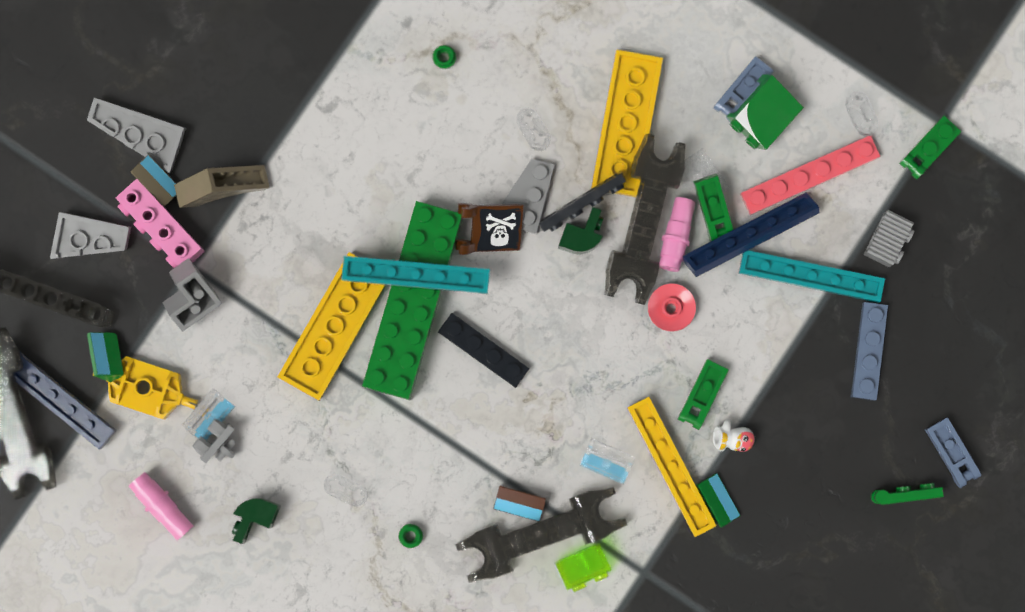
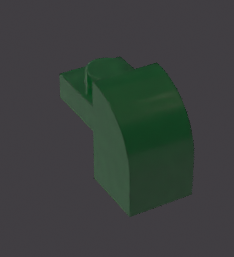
(579, 240)
(254, 511)

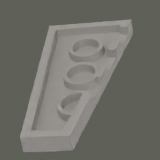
(139, 131)

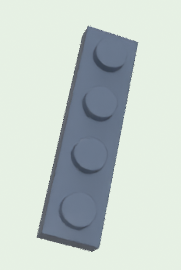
(869, 351)

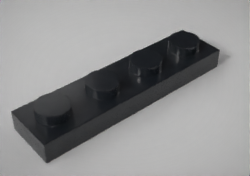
(590, 197)
(483, 350)

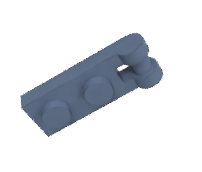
(743, 86)
(952, 452)

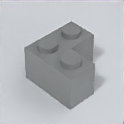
(194, 297)

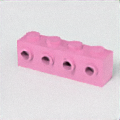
(159, 224)

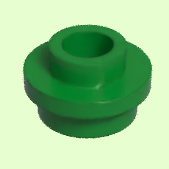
(444, 49)
(418, 536)

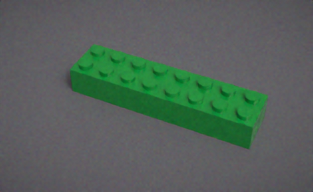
(409, 309)

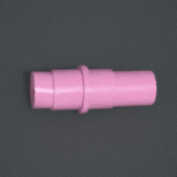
(677, 234)
(160, 505)

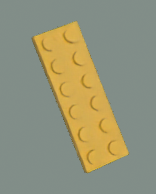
(627, 116)
(329, 334)

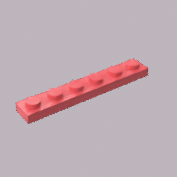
(810, 175)

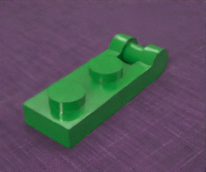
(930, 146)
(713, 206)
(703, 393)
(905, 494)

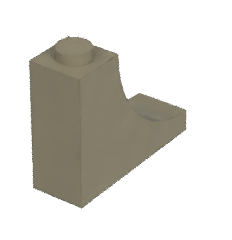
(220, 183)

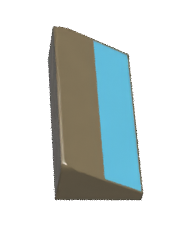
(155, 180)

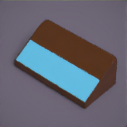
(519, 503)

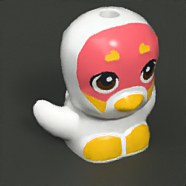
(736, 439)

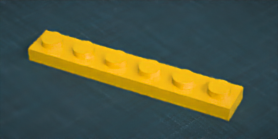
(671, 466)

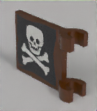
(493, 227)

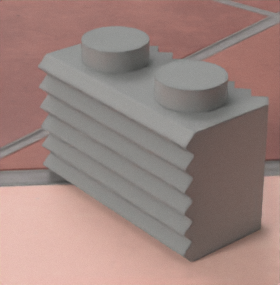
(889, 239)

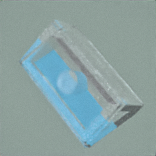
(211, 407)
(607, 461)

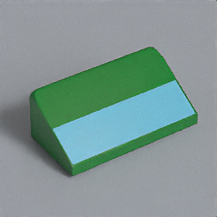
(105, 355)
(718, 500)

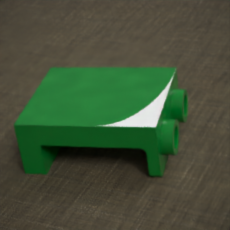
(765, 113)

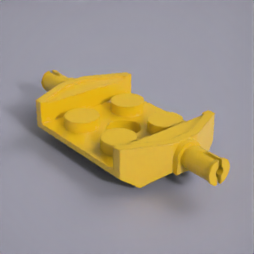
(164, 390)

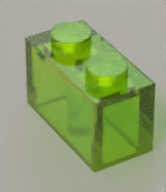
(583, 566)

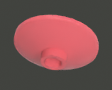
(684, 307)

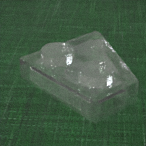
(698, 167)

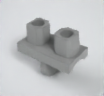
(208, 449)

